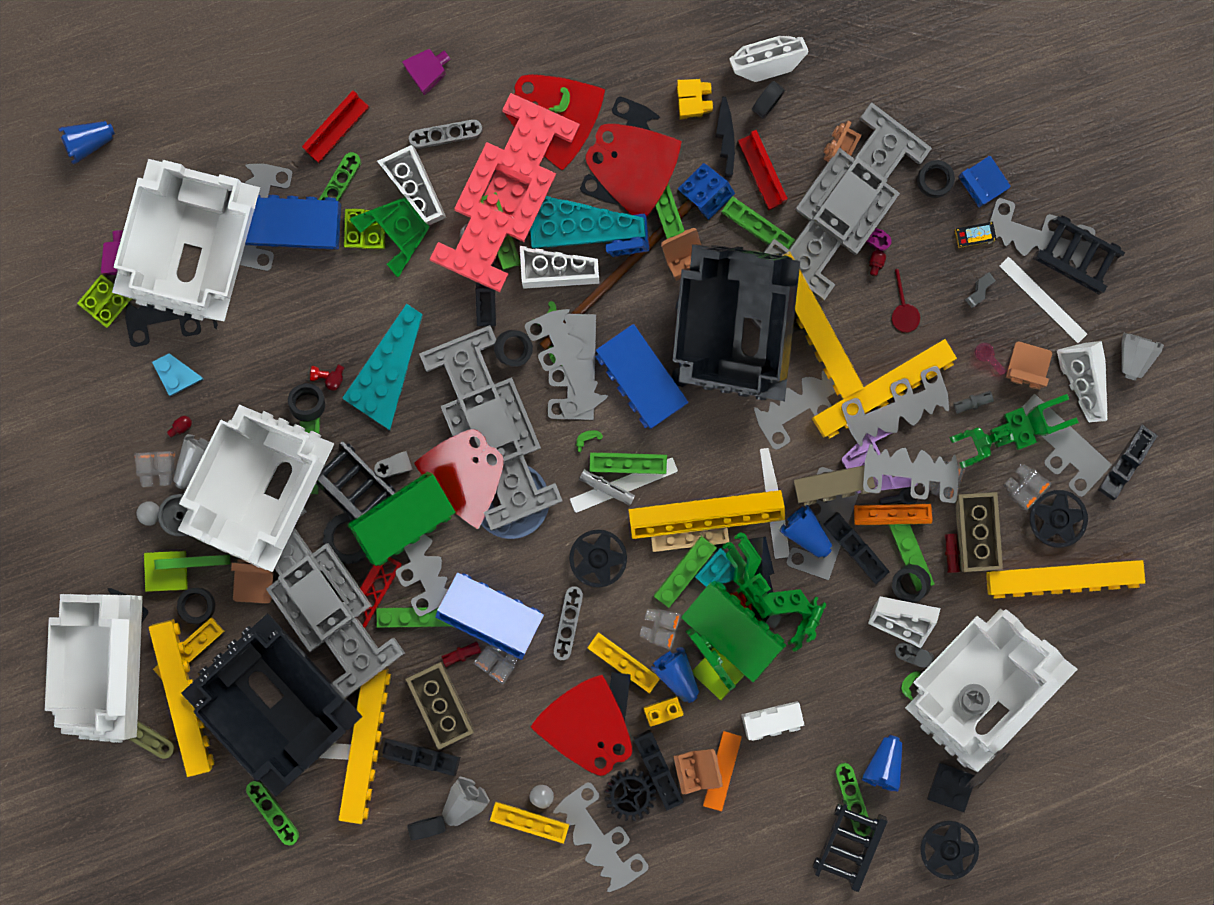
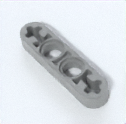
(445, 131)
(570, 623)

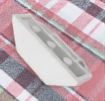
(769, 57)

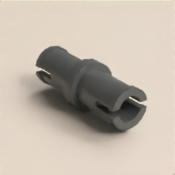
(973, 402)

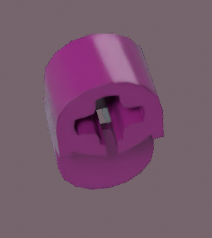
(879, 240)

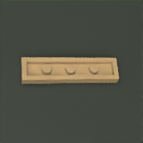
(688, 539)

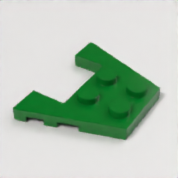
(401, 225)
(712, 657)

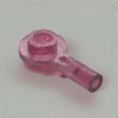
(985, 352)

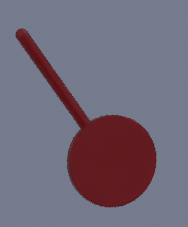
(905, 316)

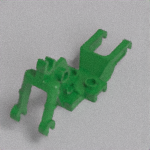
(1019, 429)
(775, 603)

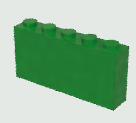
(402, 519)
(734, 630)

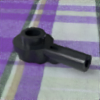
(903, 497)

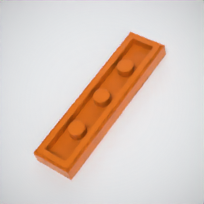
(892, 514)
(726, 757)

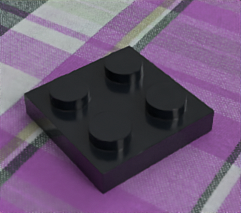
(949, 787)

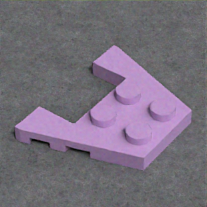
(857, 455)

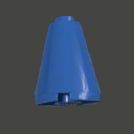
(85, 138)
(807, 532)
(677, 674)
(885, 765)

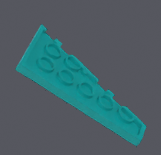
(575, 223)
(383, 375)

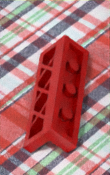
(335, 127)
(762, 170)
(369, 582)

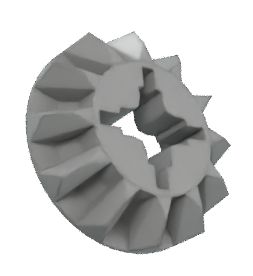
(975, 708)

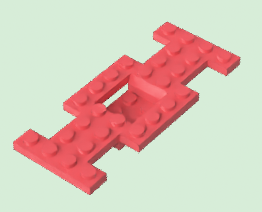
(519, 187)

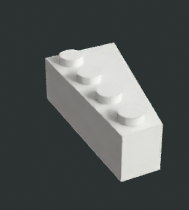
(412, 180)

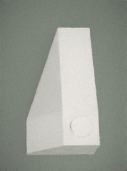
(1086, 371)

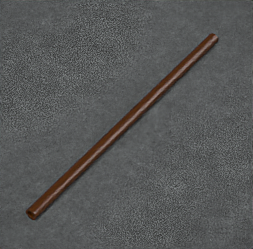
(620, 271)

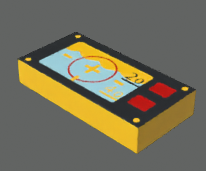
(975, 234)

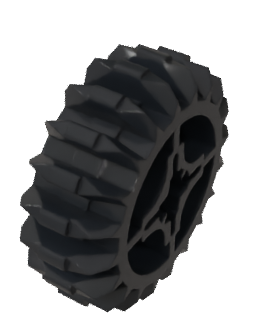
(621, 799)

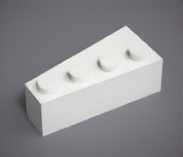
(555, 269)

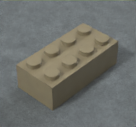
(831, 484)
(978, 532)
(440, 705)

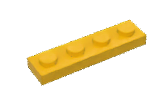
(199, 641)
(623, 662)
(529, 822)

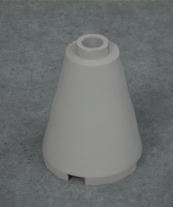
(189, 458)

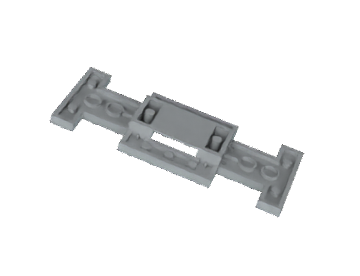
(856, 201)
(499, 416)
(321, 616)

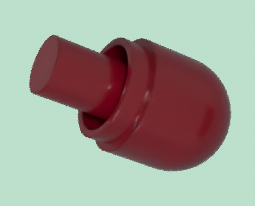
(877, 261)
(334, 378)
(180, 426)

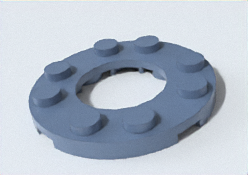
(525, 525)

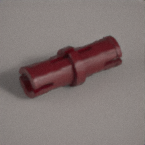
(952, 553)
(461, 654)

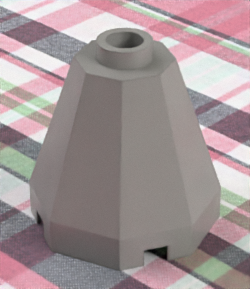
(1138, 355)
(464, 802)

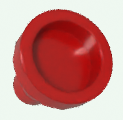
(315, 373)

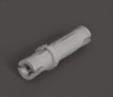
(606, 487)

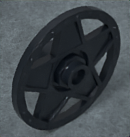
(1058, 518)
(598, 558)
(949, 850)

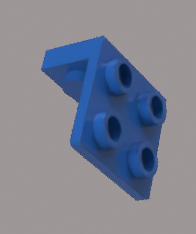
(984, 181)
(707, 190)
(631, 246)

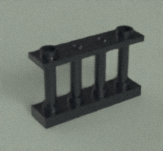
(1063, 266)
(333, 490)
(862, 860)

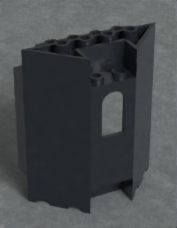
(711, 315)
(276, 741)

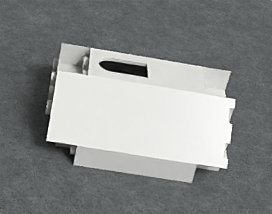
(177, 209)
(230, 482)
(1008, 664)
(95, 666)

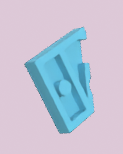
(175, 374)

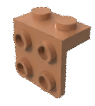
(844, 139)
(678, 251)
(1029, 365)
(251, 583)
(698, 770)

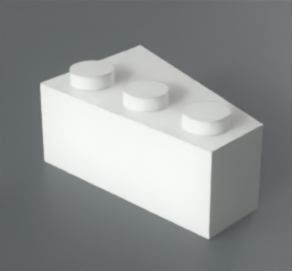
(904, 619)
(772, 721)

